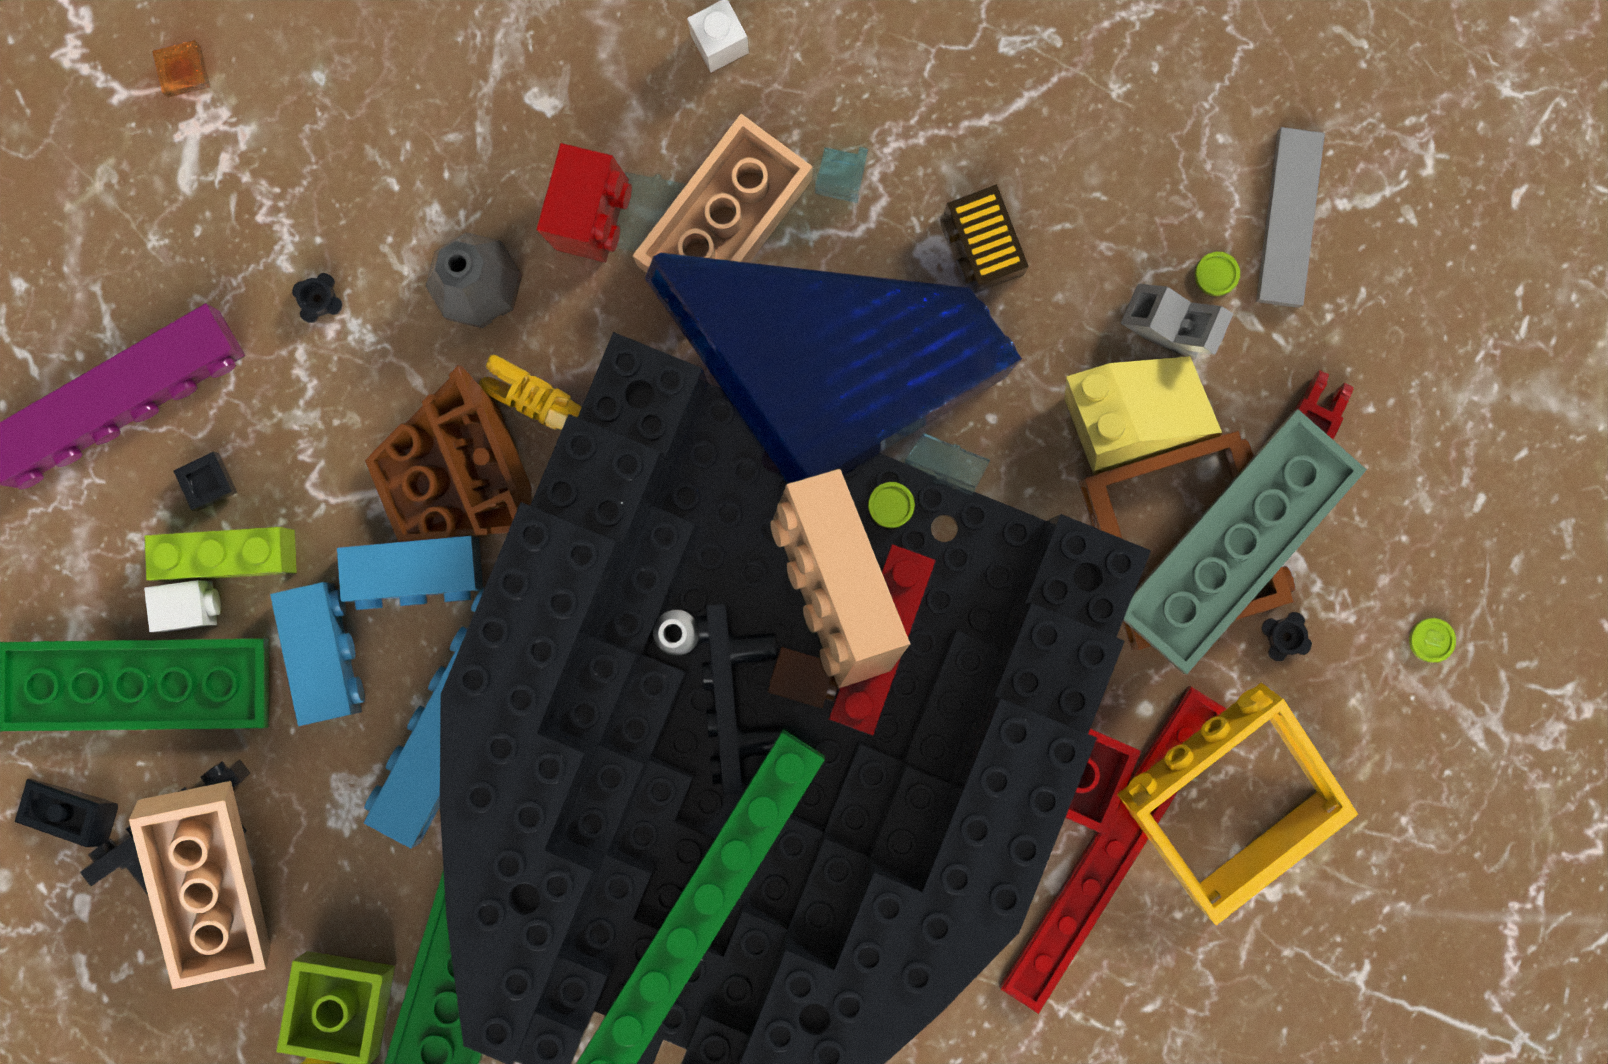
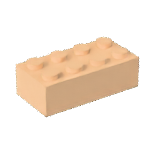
(731, 199)
(838, 579)
(200, 884)

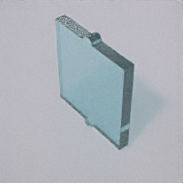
(647, 205)
(948, 463)

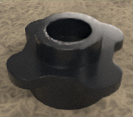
(307, 289)
(1298, 639)

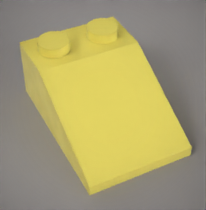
(1138, 410)

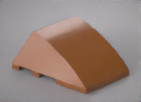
(450, 467)

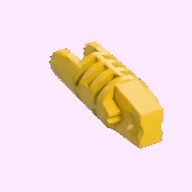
(528, 393)

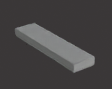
(1290, 217)

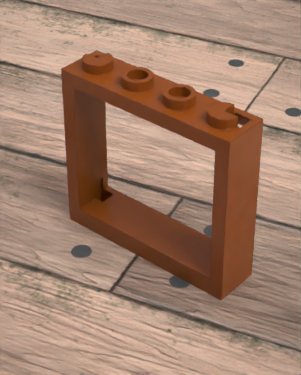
(1103, 517)

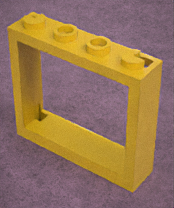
(1277, 847)

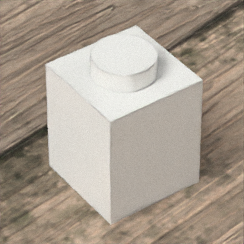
(718, 35)
(182, 606)

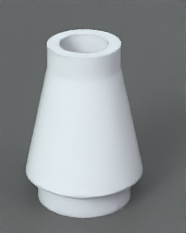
(689, 629)

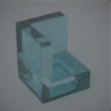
(841, 174)

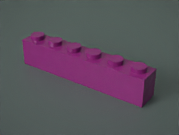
(115, 394)

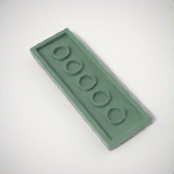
(1241, 541)

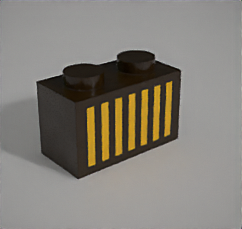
(984, 239)

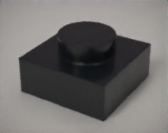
(205, 481)

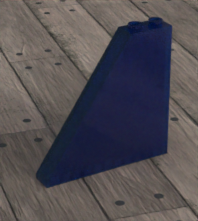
(831, 359)

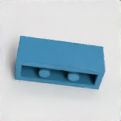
(410, 571)
(317, 653)

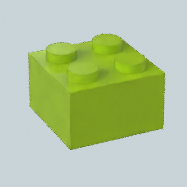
(335, 1008)

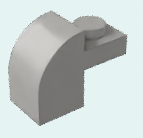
(1175, 322)

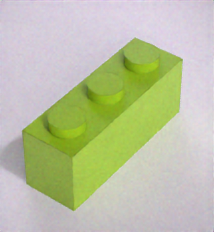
(220, 554)

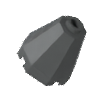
(473, 280)

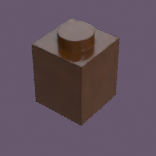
(801, 679)

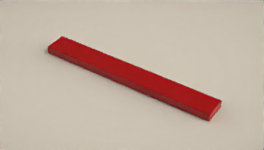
(1097, 871)

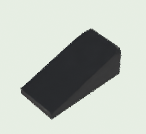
(66, 813)

